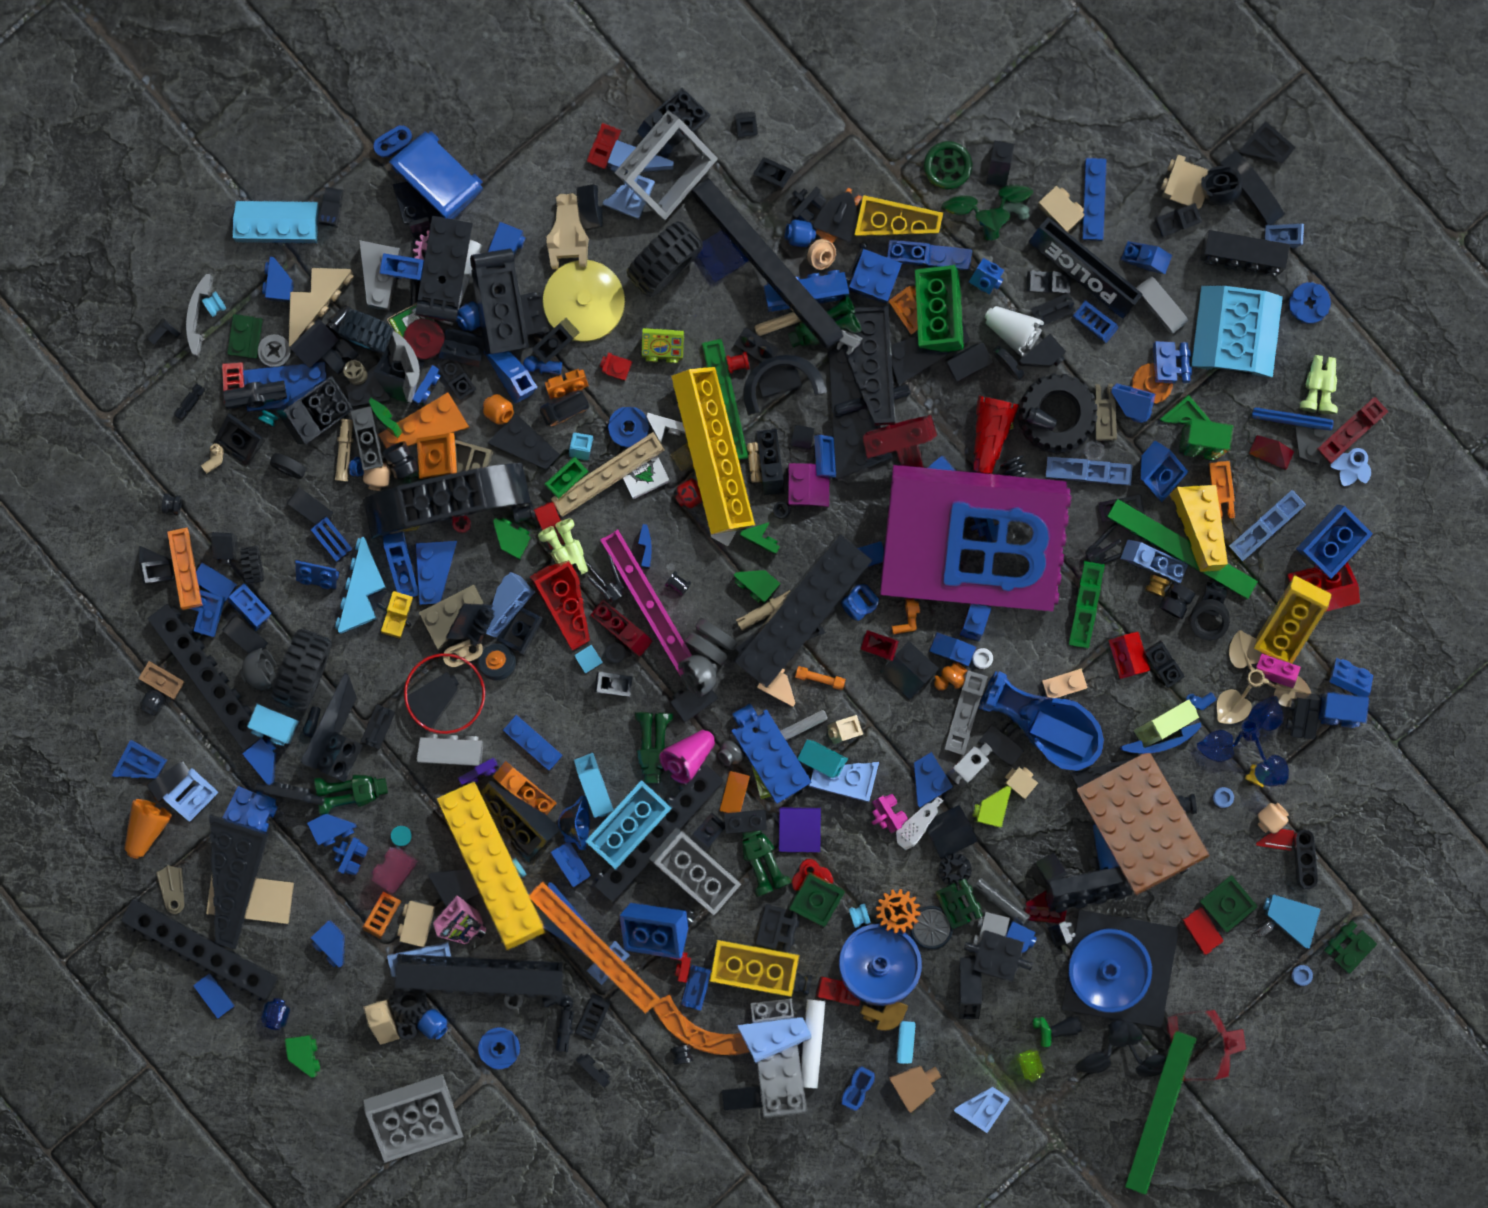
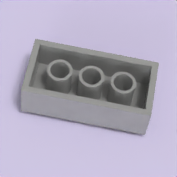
(695, 871)

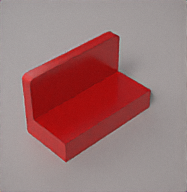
(1129, 655)
(1202, 930)

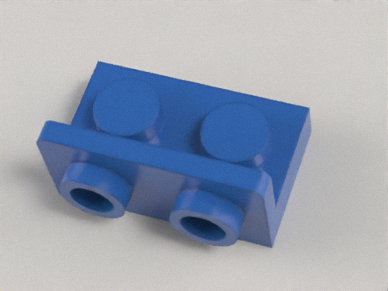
(571, 864)

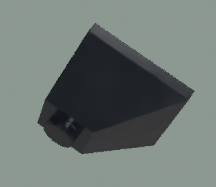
(392, 375)

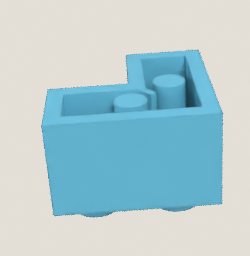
(274, 724)

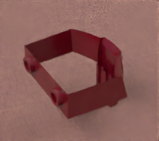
(901, 437)
(1233, 1042)

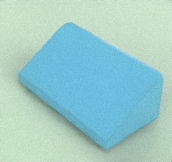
(905, 1042)

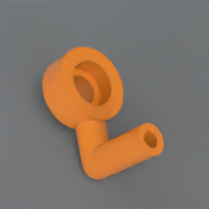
(912, 609)

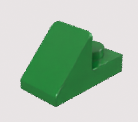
(755, 536)

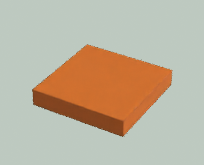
(436, 455)

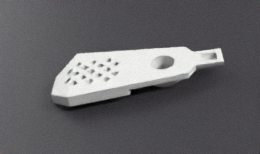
(917, 824)

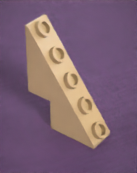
(308, 306)

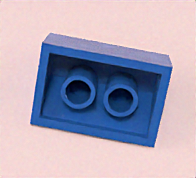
(1334, 541)
(654, 930)

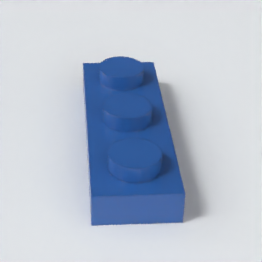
(532, 742)

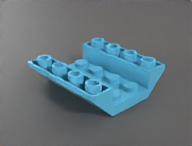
(1237, 330)

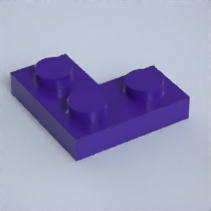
(486, 768)

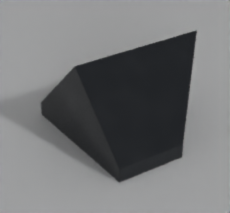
(155, 567)

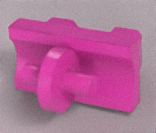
(885, 815)

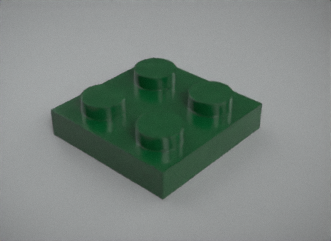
(816, 899)
(1228, 903)

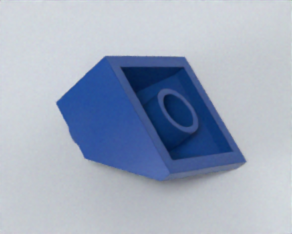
(1161, 470)

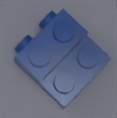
(251, 808)

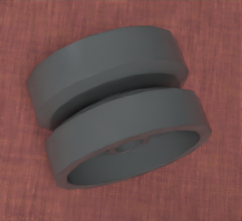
(709, 644)

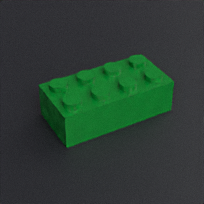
(1205, 439)

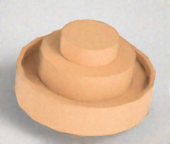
(821, 254)

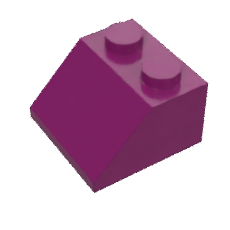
(807, 488)

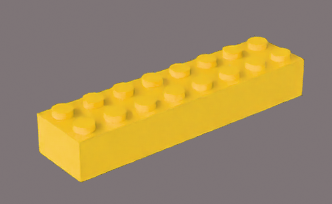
(712, 450)
(490, 865)

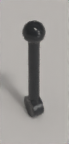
(863, 245)

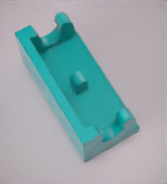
(822, 758)

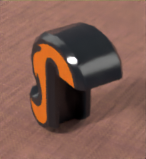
(564, 408)

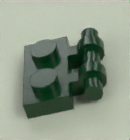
(953, 904)
(1355, 950)

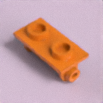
(575, 381)

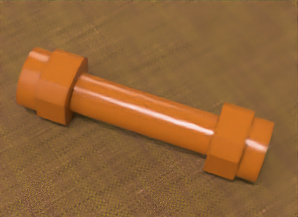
(837, 682)

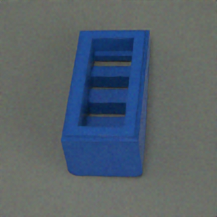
(1091, 327)

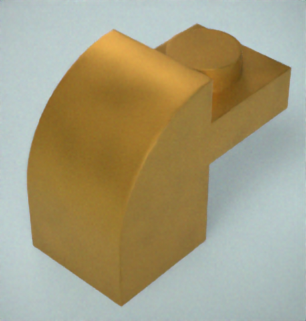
(889, 1018)

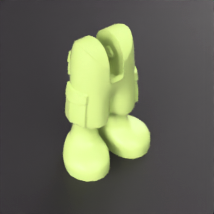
(1321, 380)
(570, 551)

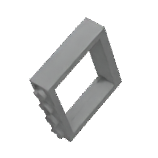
(649, 148)

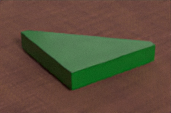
(1184, 412)

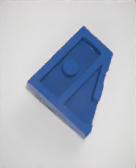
(139, 762)
(929, 779)

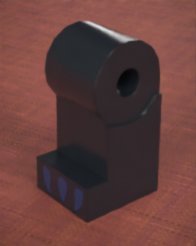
(331, 207)

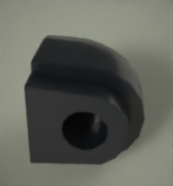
(153, 701)

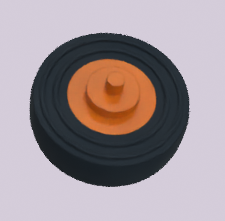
(497, 662)

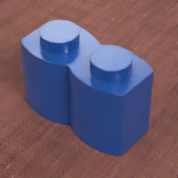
(860, 1082)

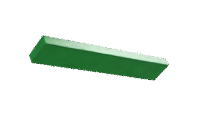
(716, 358)

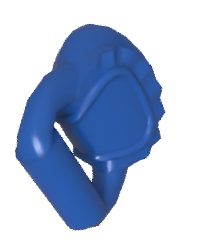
(854, 604)

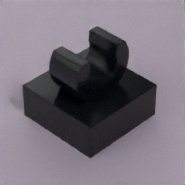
(1061, 934)

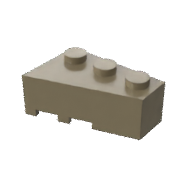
(442, 615)

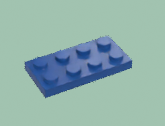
(296, 378)

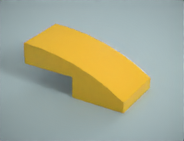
(396, 615)

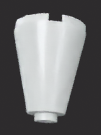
(1014, 328)

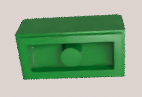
(566, 477)

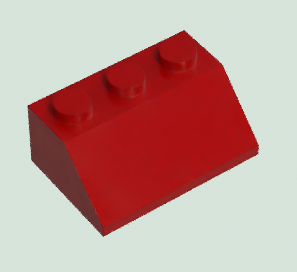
(1342, 587)

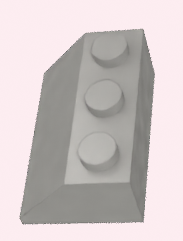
(450, 750)

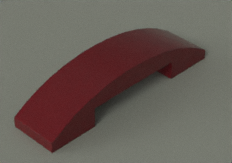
(1352, 430)

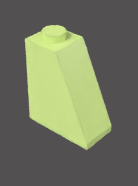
(1166, 723)

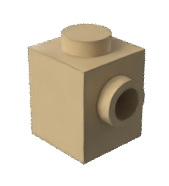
(1021, 781)

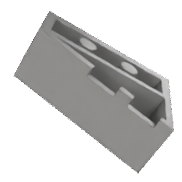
(378, 287)

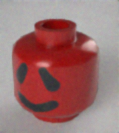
(689, 494)

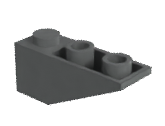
(367, 438)

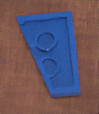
(433, 568)

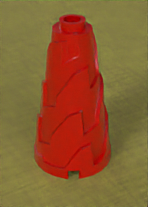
(992, 428)

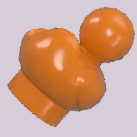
(952, 674)

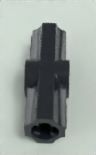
(255, 394)

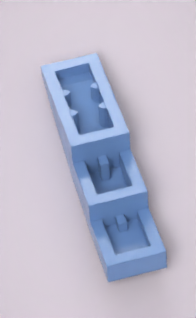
(1089, 471)
(1267, 525)

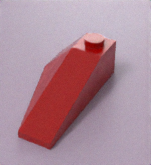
(561, 594)

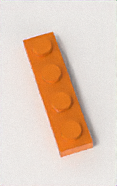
(184, 568)

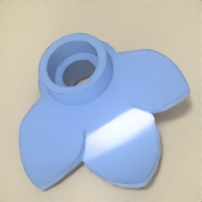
(1352, 470)

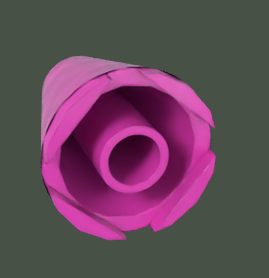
(687, 755)

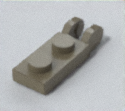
(1106, 421)

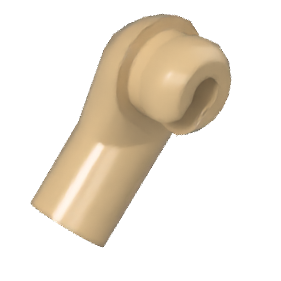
(216, 458)

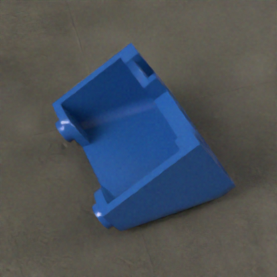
(436, 175)

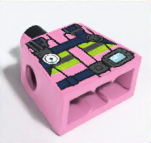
(459, 922)

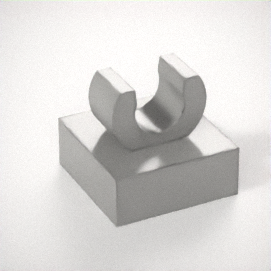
(850, 339)

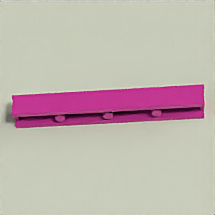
(646, 598)

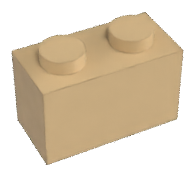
(1061, 208)
(416, 923)

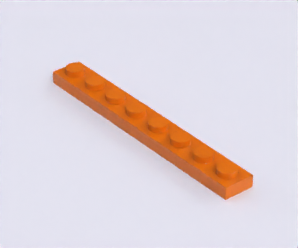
(593, 947)

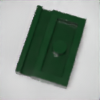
(245, 336)

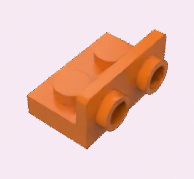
(906, 308)

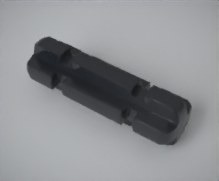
(189, 401)

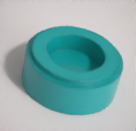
(401, 835)

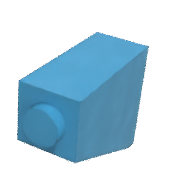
(1293, 917)

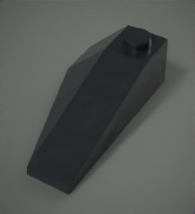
(524, 823)

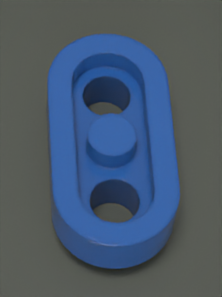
(391, 139)

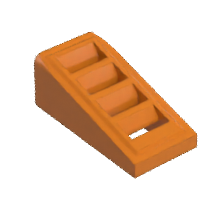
(373, 931)

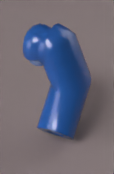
(1201, 703)

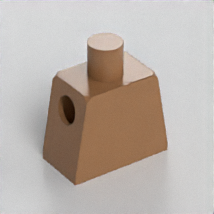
(915, 1085)

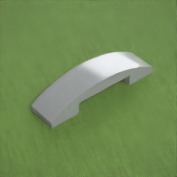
(202, 289)
(402, 351)
(965, 712)

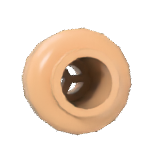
(377, 477)
(1272, 818)

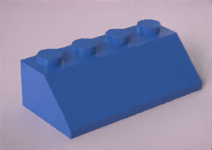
(823, 289)

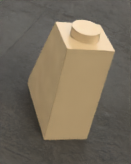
(382, 1021)

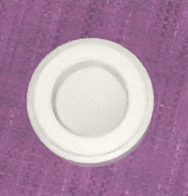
(982, 658)

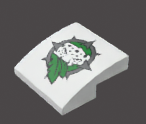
(646, 478)

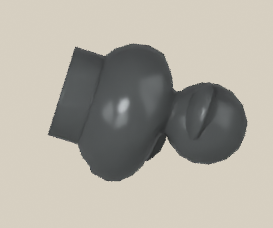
(731, 752)

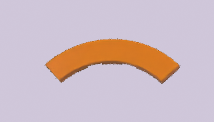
(695, 1036)

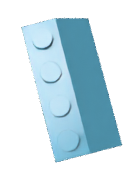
(275, 222)
(628, 824)

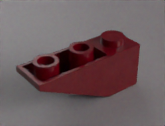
(621, 628)

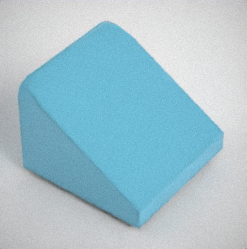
(580, 446)
(588, 659)

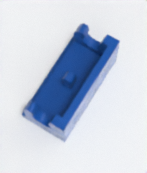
(249, 606)
(696, 987)

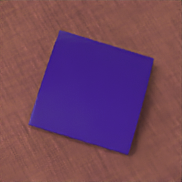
(799, 829)

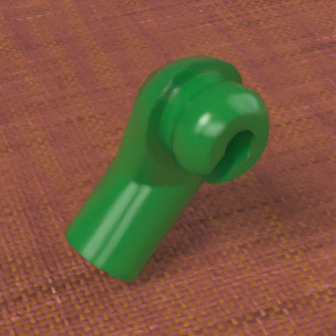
(1045, 1030)

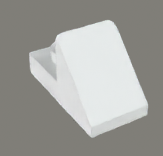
(660, 423)

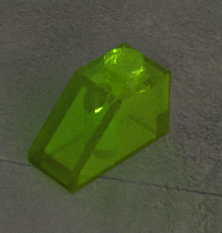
(1030, 1064)

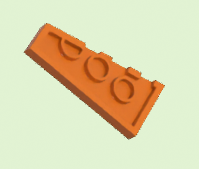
(433, 419)

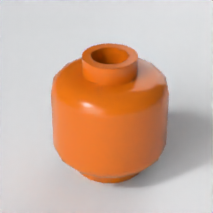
(498, 409)

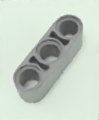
(1162, 305)

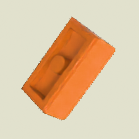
(734, 792)

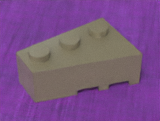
(471, 456)

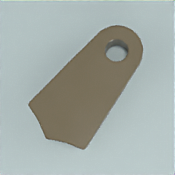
(171, 887)

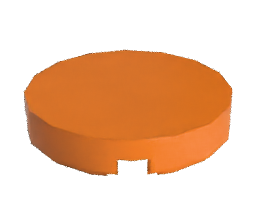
(1145, 380)

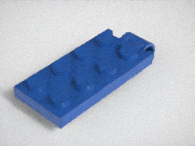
(769, 753)

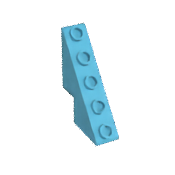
(364, 582)

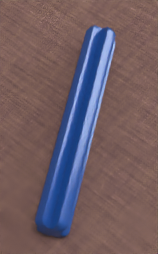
(1293, 419)

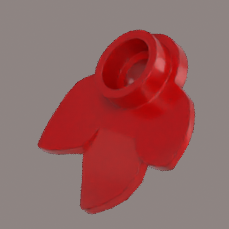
(821, 872)

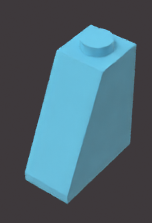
(593, 785)

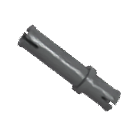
(1001, 901)

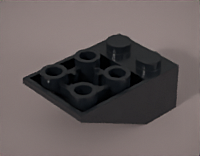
(683, 107)
(314, 410)

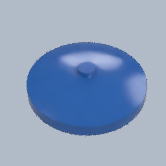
(880, 965)
(1110, 970)

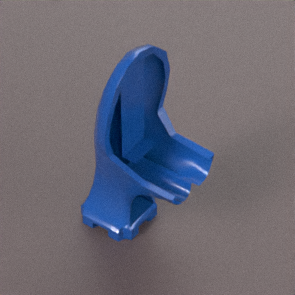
(1062, 732)

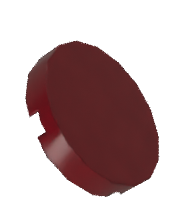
(424, 338)

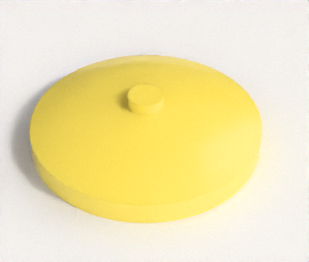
(586, 297)

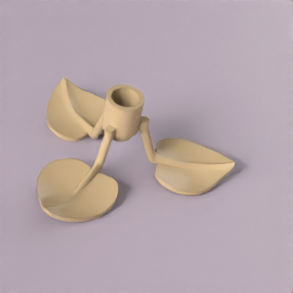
(1233, 706)

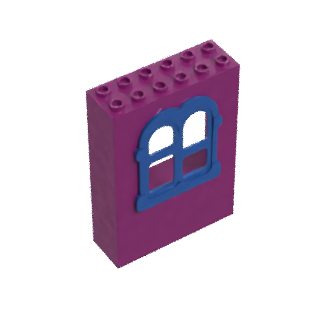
(927, 538)

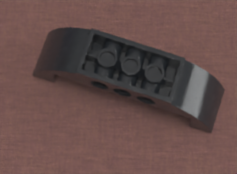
(446, 498)

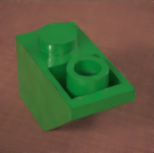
(510, 539)
(758, 582)
(301, 1053)

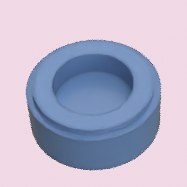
(1223, 797)
(1301, 975)

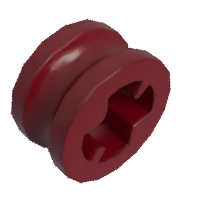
(466, 527)

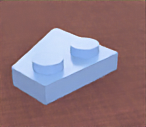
(627, 201)
(983, 1108)

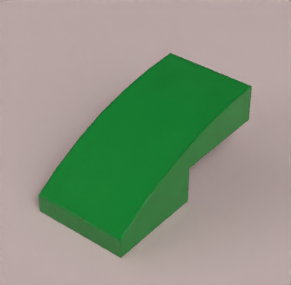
(384, 416)

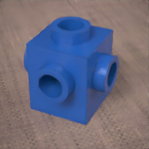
(987, 276)

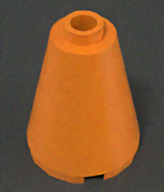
(144, 827)

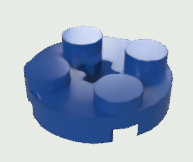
(1316, 293)
(617, 427)
(506, 1038)

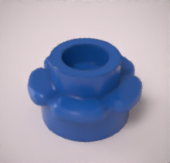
(355, 467)

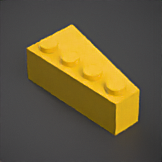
(894, 218)

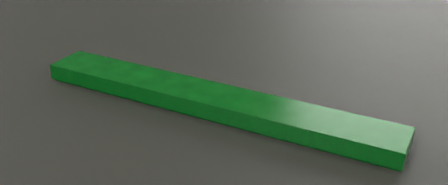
(1177, 547)
(1160, 1112)

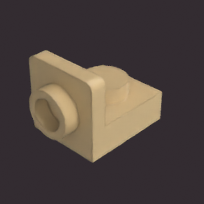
(844, 729)

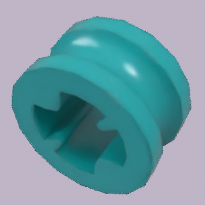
(268, 418)

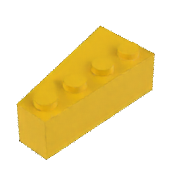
(1202, 522)

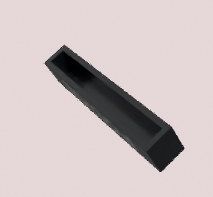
(1085, 267)

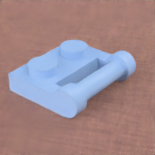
(195, 799)

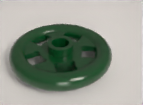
(938, 151)

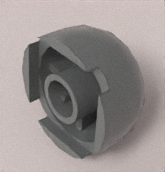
(258, 669)
(698, 674)

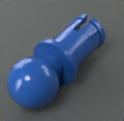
(531, 364)

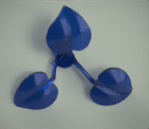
(1266, 714)

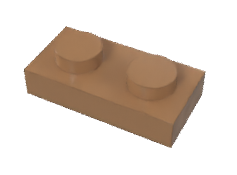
(161, 680)

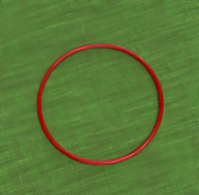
(437, 731)

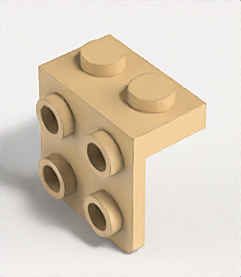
(1184, 182)

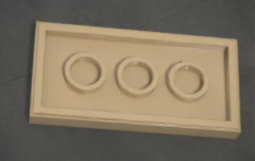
(269, 901)

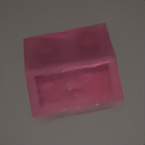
(394, 869)

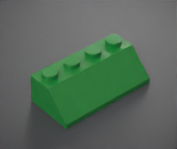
(939, 308)

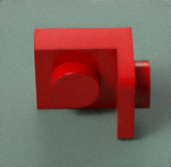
(615, 366)
(683, 969)

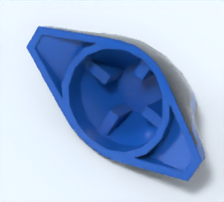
(575, 823)

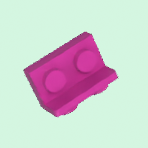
(1278, 670)

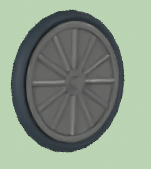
(932, 928)

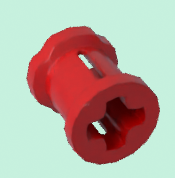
(737, 362)

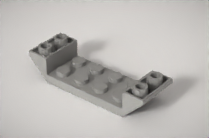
(780, 1072)

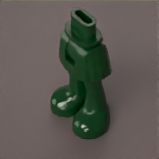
(804, 337)
(647, 756)
(364, 790)
(757, 846)

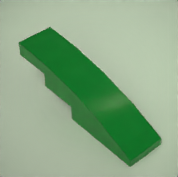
(1086, 604)

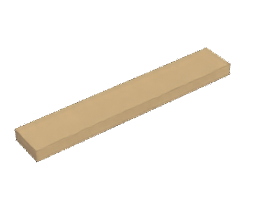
(608, 474)

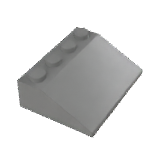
(413, 1118)

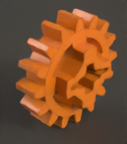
(889, 906)

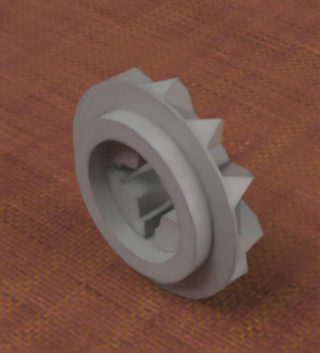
(275, 341)

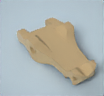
(567, 235)

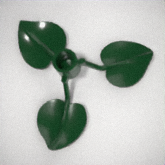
(989, 219)

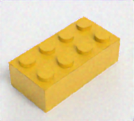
(1292, 620)
(754, 968)

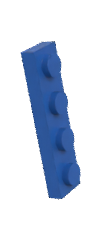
(1094, 199)

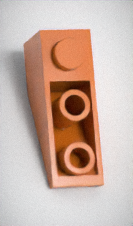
(523, 788)

